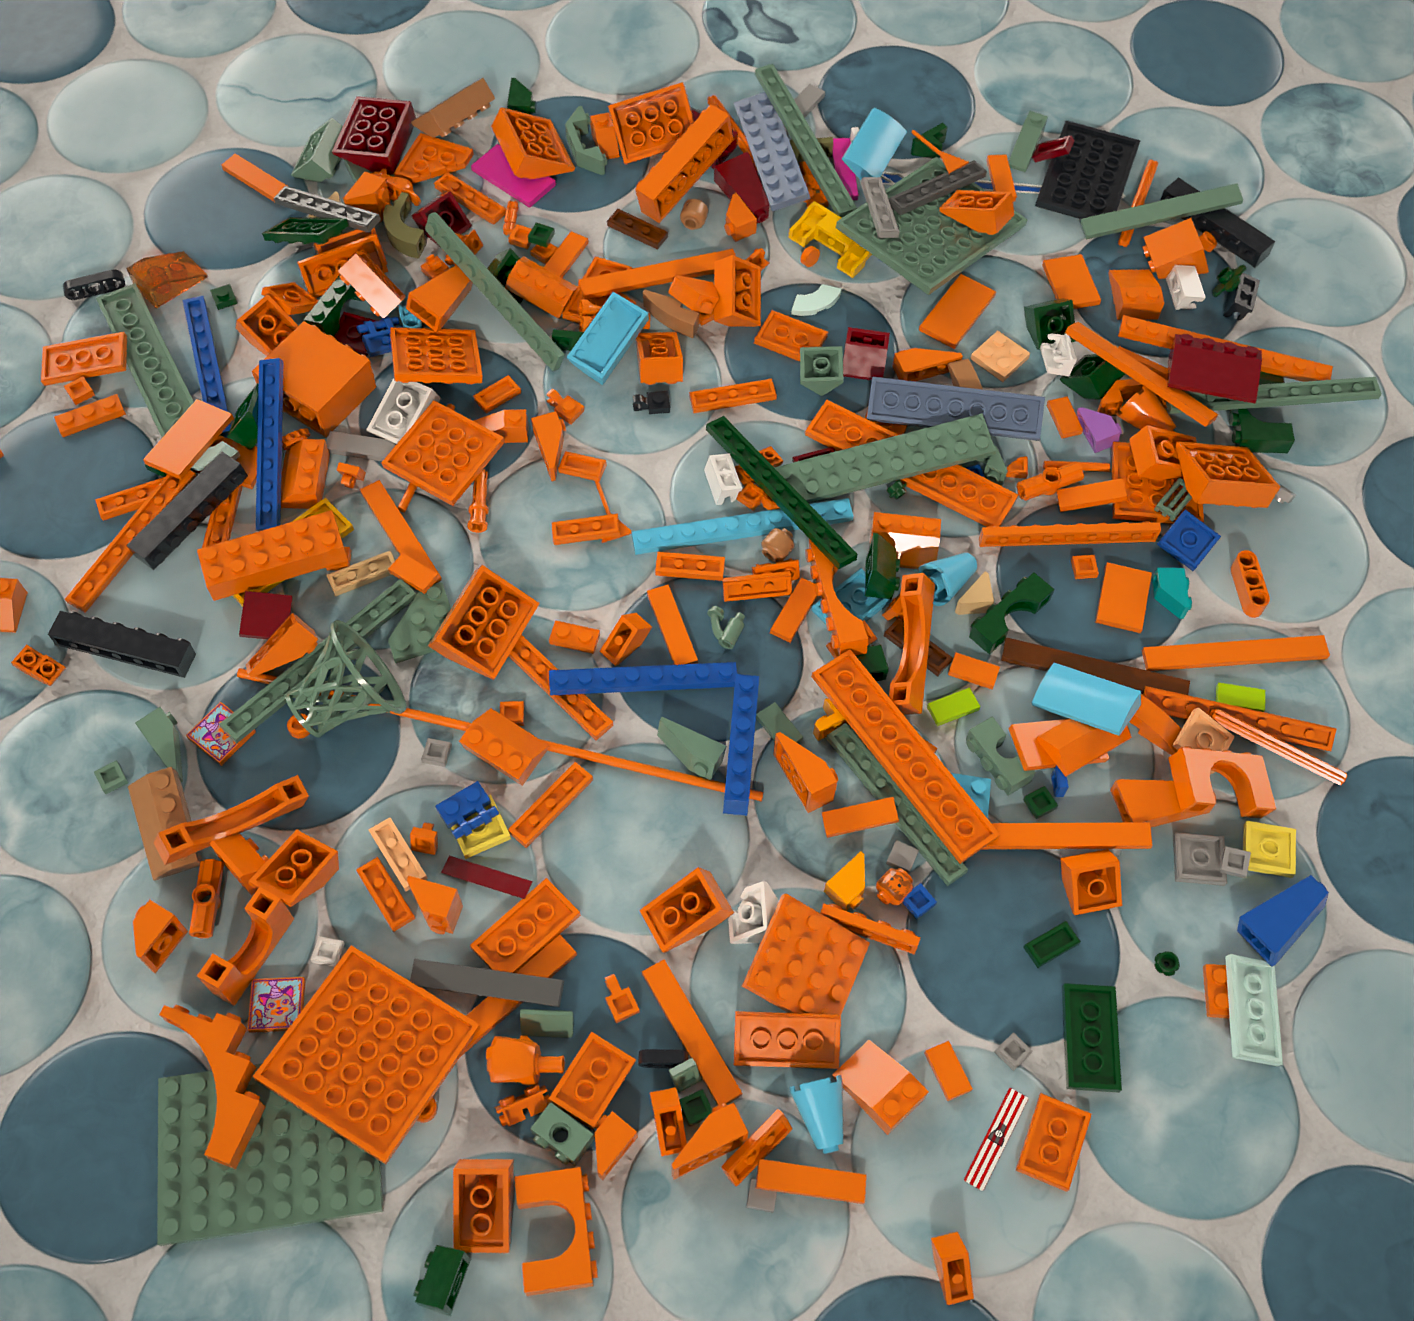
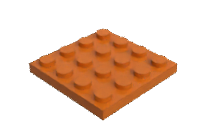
(435, 357)
(443, 452)
(1142, 492)
(805, 961)

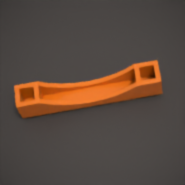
(917, 606)
(846, 629)
(196, 835)

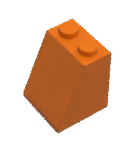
(1173, 247)

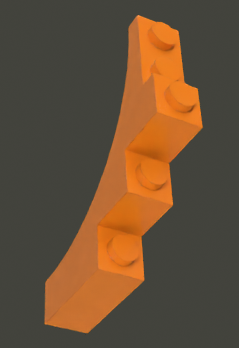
(235, 1113)

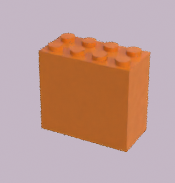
(321, 378)

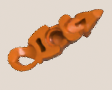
(397, 185)

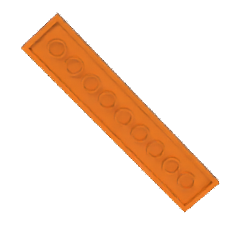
(949, 486)
(905, 756)

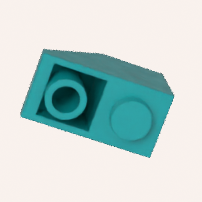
(1171, 590)

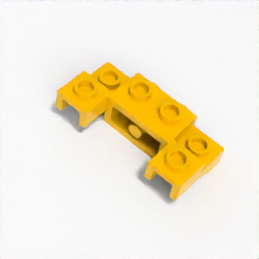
(820, 225)

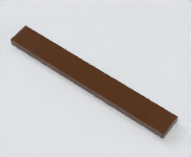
(1043, 657)

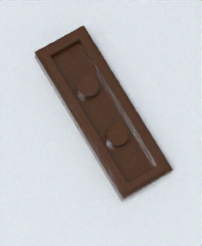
(637, 228)
(937, 658)

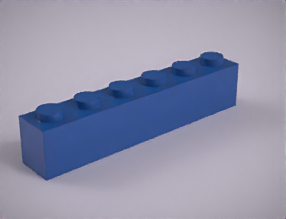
(741, 745)

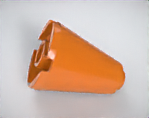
(1146, 409)

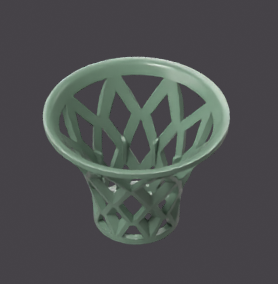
(314, 683)

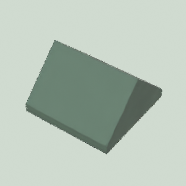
(821, 368)

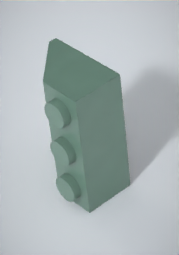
(317, 159)

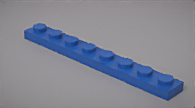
(205, 353)
(269, 444)
(642, 678)

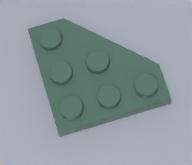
(419, 624)

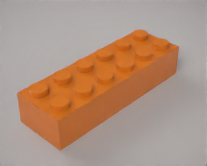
(684, 163)
(272, 555)

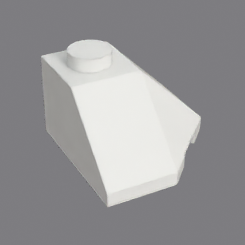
(753, 914)

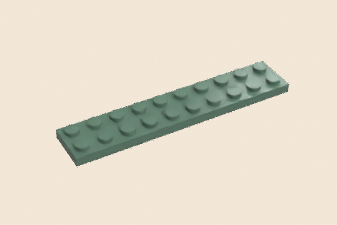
(147, 356)
(890, 459)

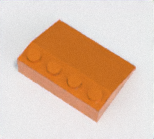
(651, 122)
(531, 145)
(1225, 475)
(484, 623)

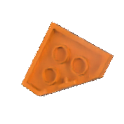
(432, 158)

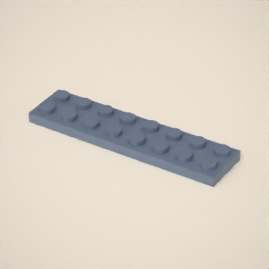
(771, 152)
(935, 404)

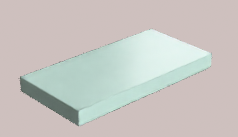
(1253, 1010)

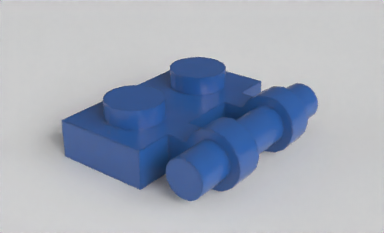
(378, 342)
(464, 804)

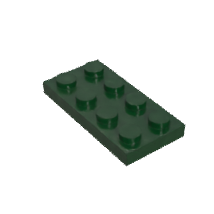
(306, 230)
(1091, 1038)

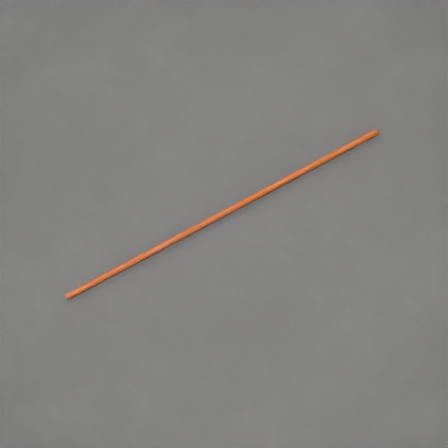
(554, 747)

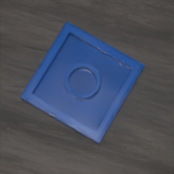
(1189, 540)

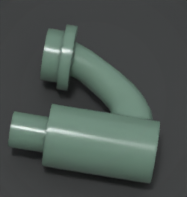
(731, 632)

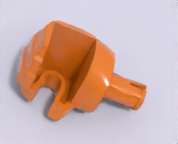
(519, 1061)

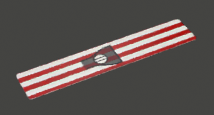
(996, 1139)

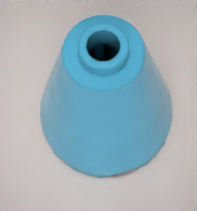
(949, 575)
(822, 1111)

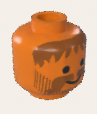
(894, 886)

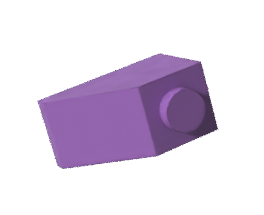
(1098, 429)

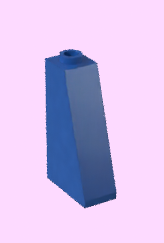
(1283, 919)

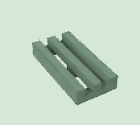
(1167, 510)

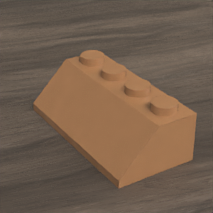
(455, 109)
(159, 806)

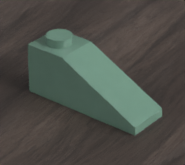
(1027, 141)
(163, 737)
(691, 748)

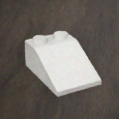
(400, 409)

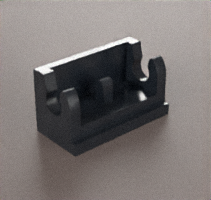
(1242, 298)

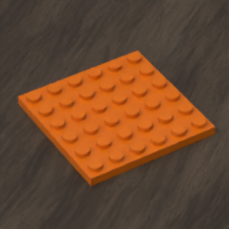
(367, 1053)

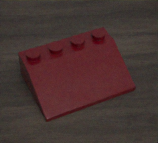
(375, 133)
(1214, 368)

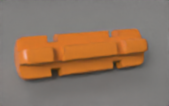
(510, 217)

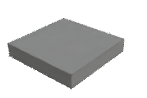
(1198, 858)

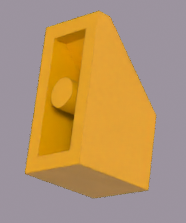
(848, 884)

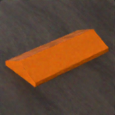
(322, 269)
(1078, 744)

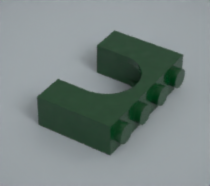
(1260, 435)

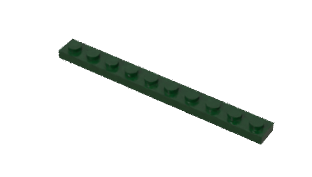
(782, 493)

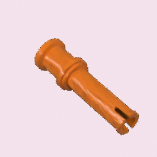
(478, 508)

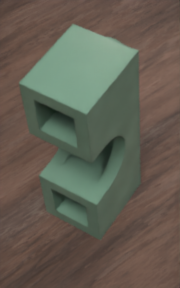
(1007, 771)

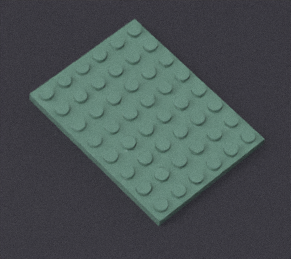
(929, 244)
(287, 1176)

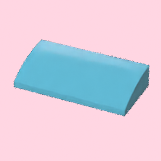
(874, 145)
(608, 337)
(1087, 699)

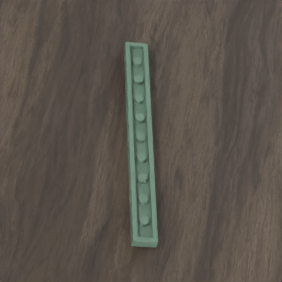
(805, 140)
(494, 292)
(1295, 394)
(273, 695)

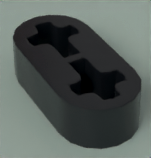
(661, 1058)

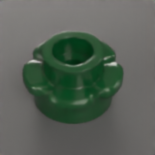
(897, 489)
(1172, 960)

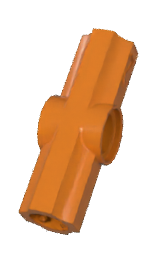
(1050, 481)
(205, 913)

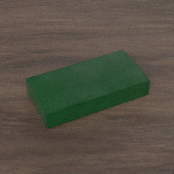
(1052, 944)

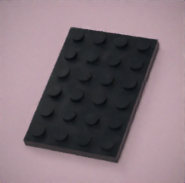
(1091, 175)

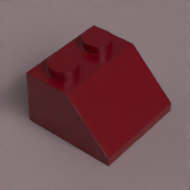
(448, 209)

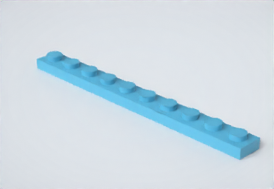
(731, 527)

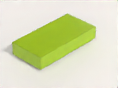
(1241, 696)
(953, 706)

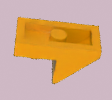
(829, 723)

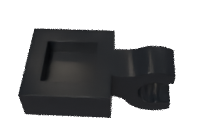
(655, 402)

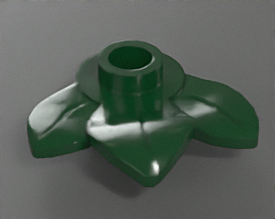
(1228, 279)

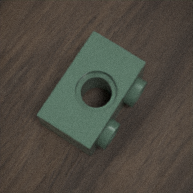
(556, 1120)

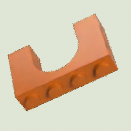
(1243, 770)
(268, 924)
(573, 1267)

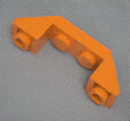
(1117, 393)

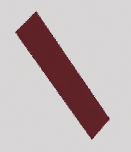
(487, 877)

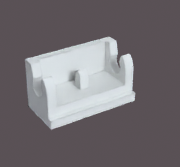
(1185, 287)
(1059, 356)
(722, 478)

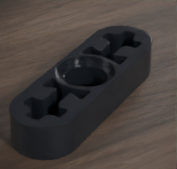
(80, 292)

